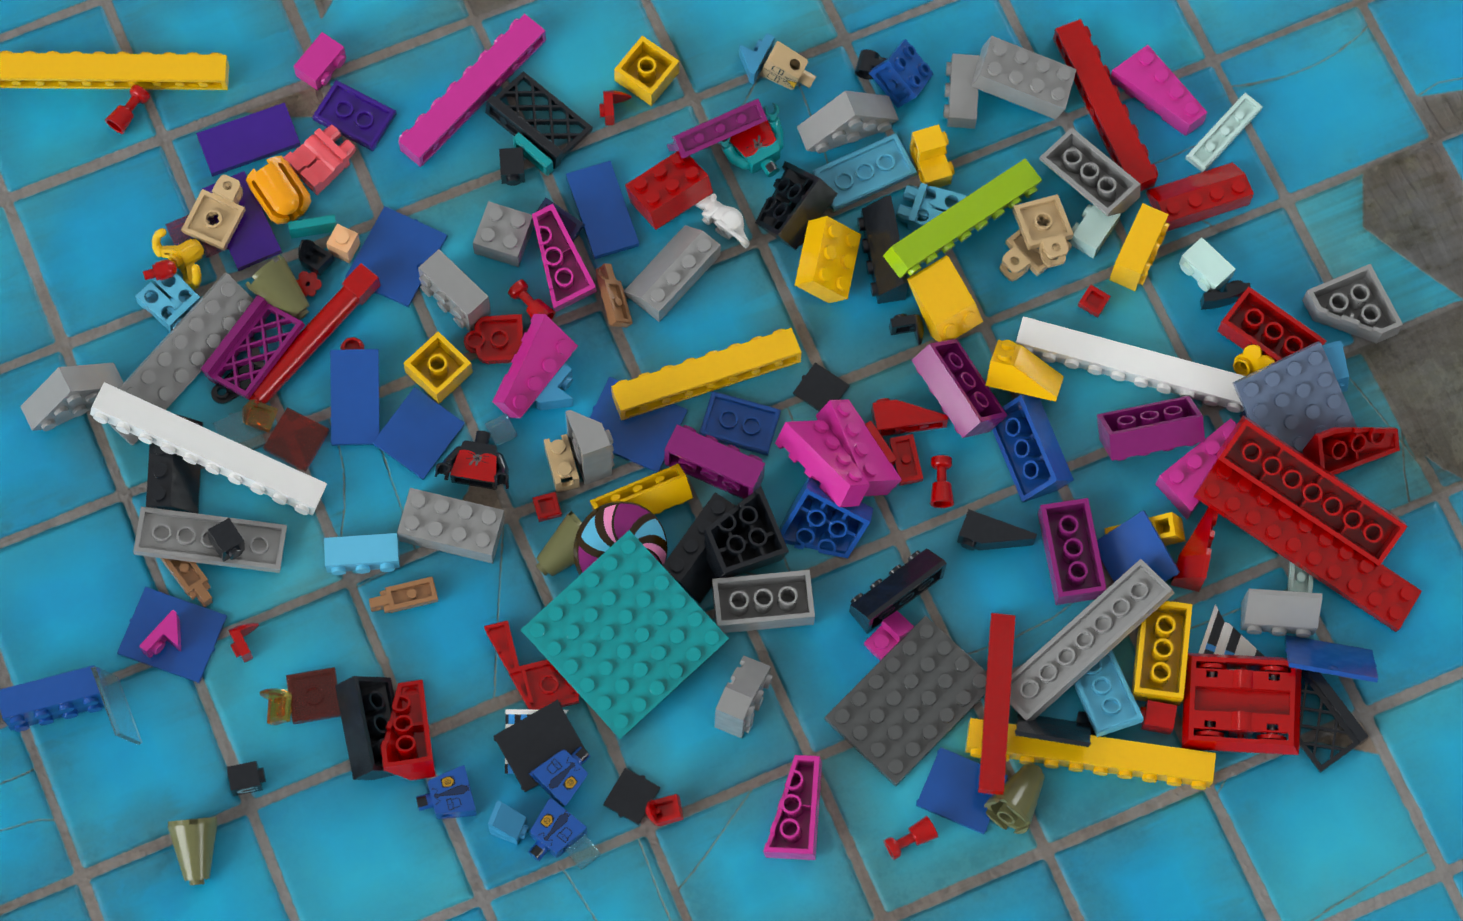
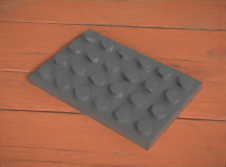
(909, 701)

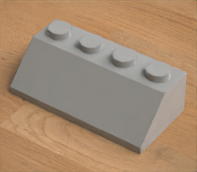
(1092, 173)
(673, 271)
(590, 447)

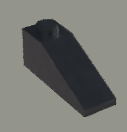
(988, 533)

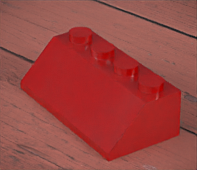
(1202, 195)

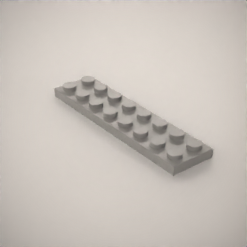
(187, 347)
(1087, 639)

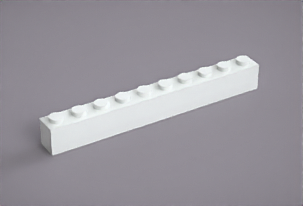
(1130, 363)
(208, 449)

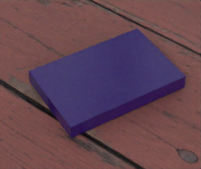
(354, 115)

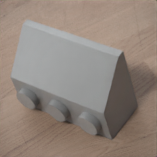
(1280, 612)

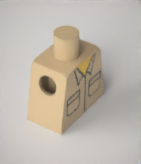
(787, 67)

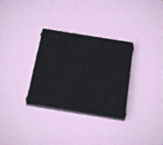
(1055, 730)
(537, 740)

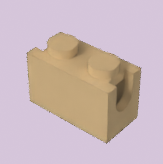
(561, 463)

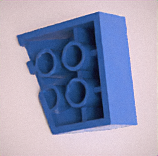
(821, 524)

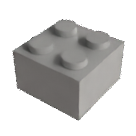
(503, 234)

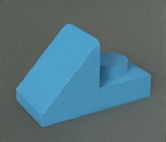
(754, 60)
(552, 395)

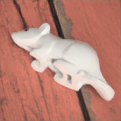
(726, 218)

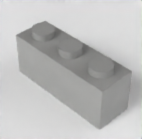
(962, 97)

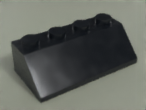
(880, 234)
(172, 480)
(689, 559)
(898, 589)
(364, 712)

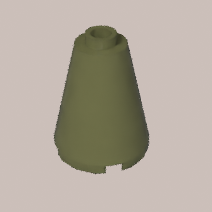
(280, 288)
(558, 551)
(1018, 801)
(194, 847)

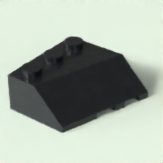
(795, 201)
(744, 538)

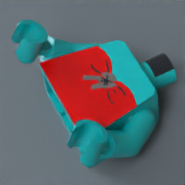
(757, 146)

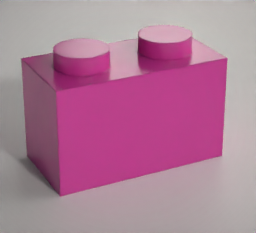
(320, 61)

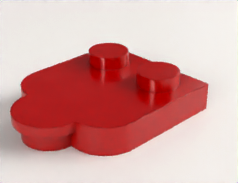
(495, 338)

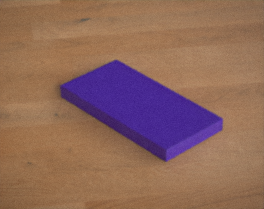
(248, 139)
(253, 237)

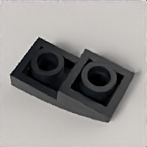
(1217, 299)

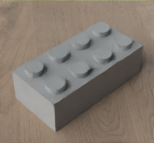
(1023, 77)
(451, 525)
(763, 601)

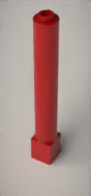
(355, 291)

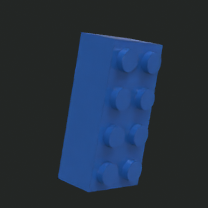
(50, 699)

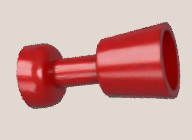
(123, 115)
(536, 306)
(942, 489)
(919, 833)

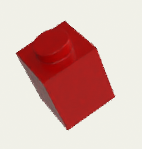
(1158, 717)

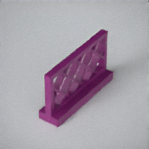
(718, 128)
(239, 340)

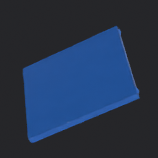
(418, 433)
(1136, 541)
(954, 793)

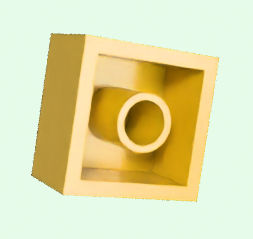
(646, 70)
(438, 367)

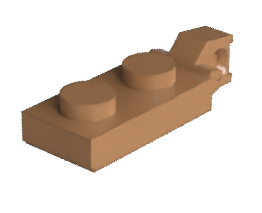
(613, 297)
(190, 579)
(405, 596)

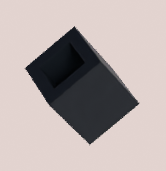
(512, 166)
(226, 540)
(246, 778)

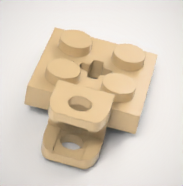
(224, 204)
(1049, 238)
(1021, 259)

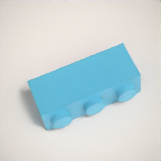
(362, 553)

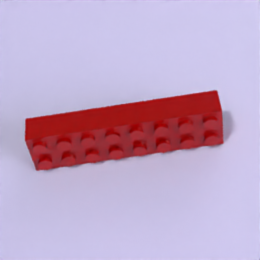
(1311, 490)

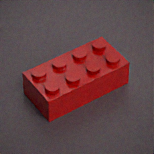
(1262, 323)

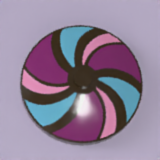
(609, 524)

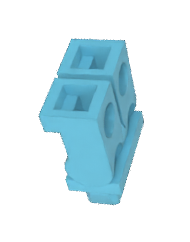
(927, 205)
(168, 300)

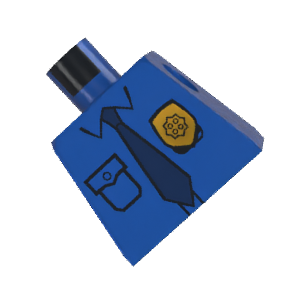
(562, 774)
(449, 795)
(554, 831)

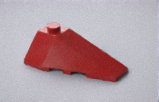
(1350, 447)
(1196, 554)
(407, 739)

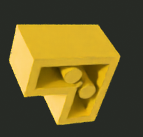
(929, 157)

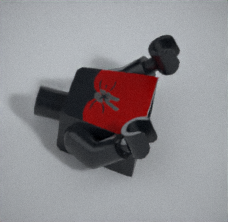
(476, 464)

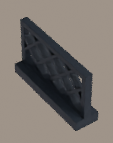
(513, 123)
(1338, 711)

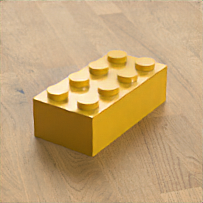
(1162, 654)

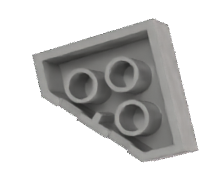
(847, 120)
(1354, 305)
(68, 394)
(742, 697)

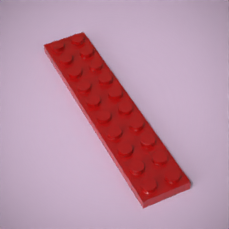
(1308, 546)

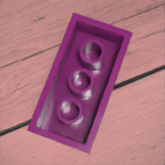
(959, 388)
(1151, 428)
(714, 462)
(1071, 551)

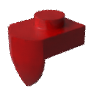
(607, 108)
(239, 646)
(664, 810)

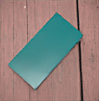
(533, 154)
(312, 226)

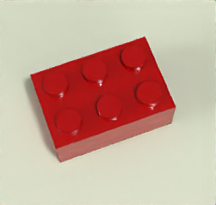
(668, 189)

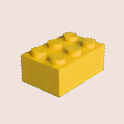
(1140, 247)
(827, 259)

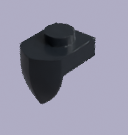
(314, 257)
(904, 324)

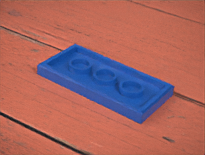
(602, 209)
(354, 396)

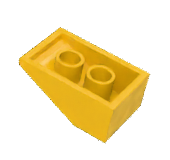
(944, 300)
(1022, 372)

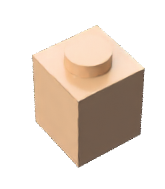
(343, 243)

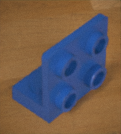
(902, 74)

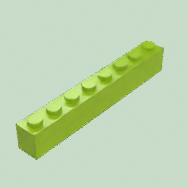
(962, 218)

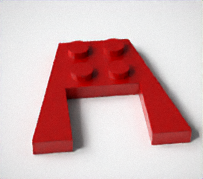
(536, 682)

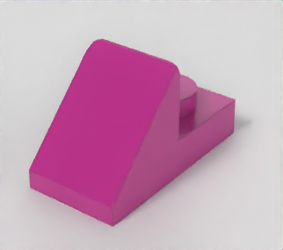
(167, 630)
(888, 635)

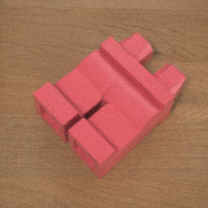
(320, 159)

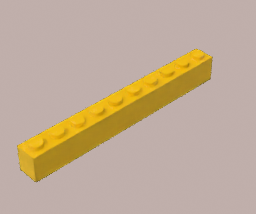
(114, 71)
(1107, 756)

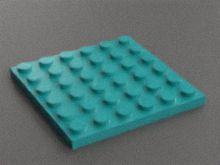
(624, 634)

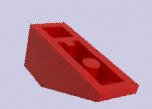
(899, 417)

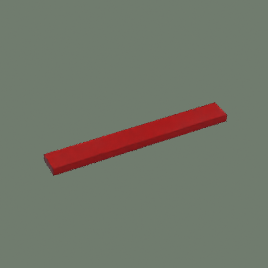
(997, 704)

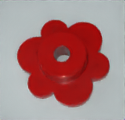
(304, 279)

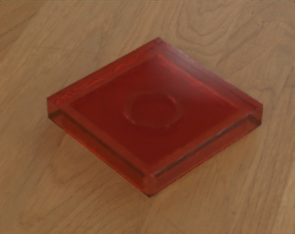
(296, 439)
(313, 695)

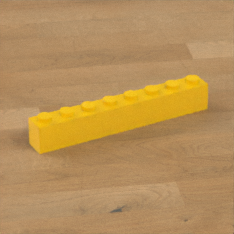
(706, 373)

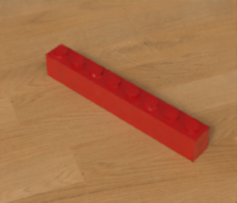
(1104, 104)

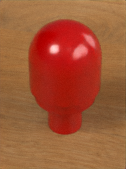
(161, 270)

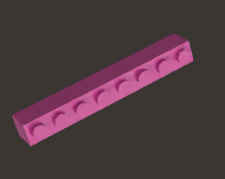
(471, 90)

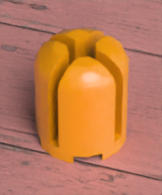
(279, 191)

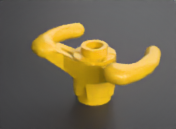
(182, 255)

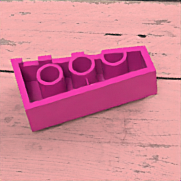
(1159, 90)
(563, 266)
(533, 367)
(860, 445)
(825, 460)
(1186, 475)
(796, 820)

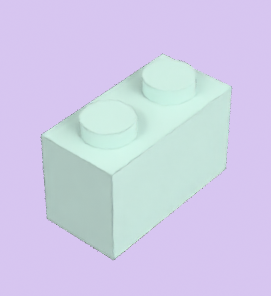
(1093, 230)
(1206, 266)

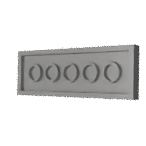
(185, 538)

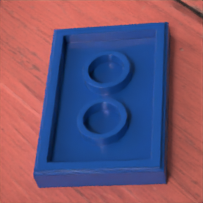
(740, 423)

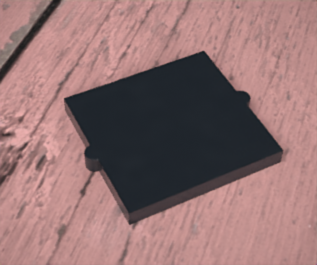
(819, 387)
(631, 796)

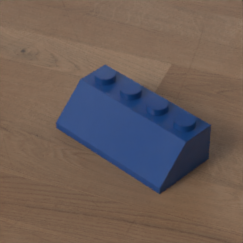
(1031, 449)

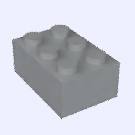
(453, 290)

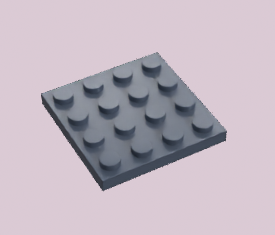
(1295, 397)

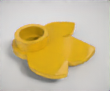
(1251, 360)

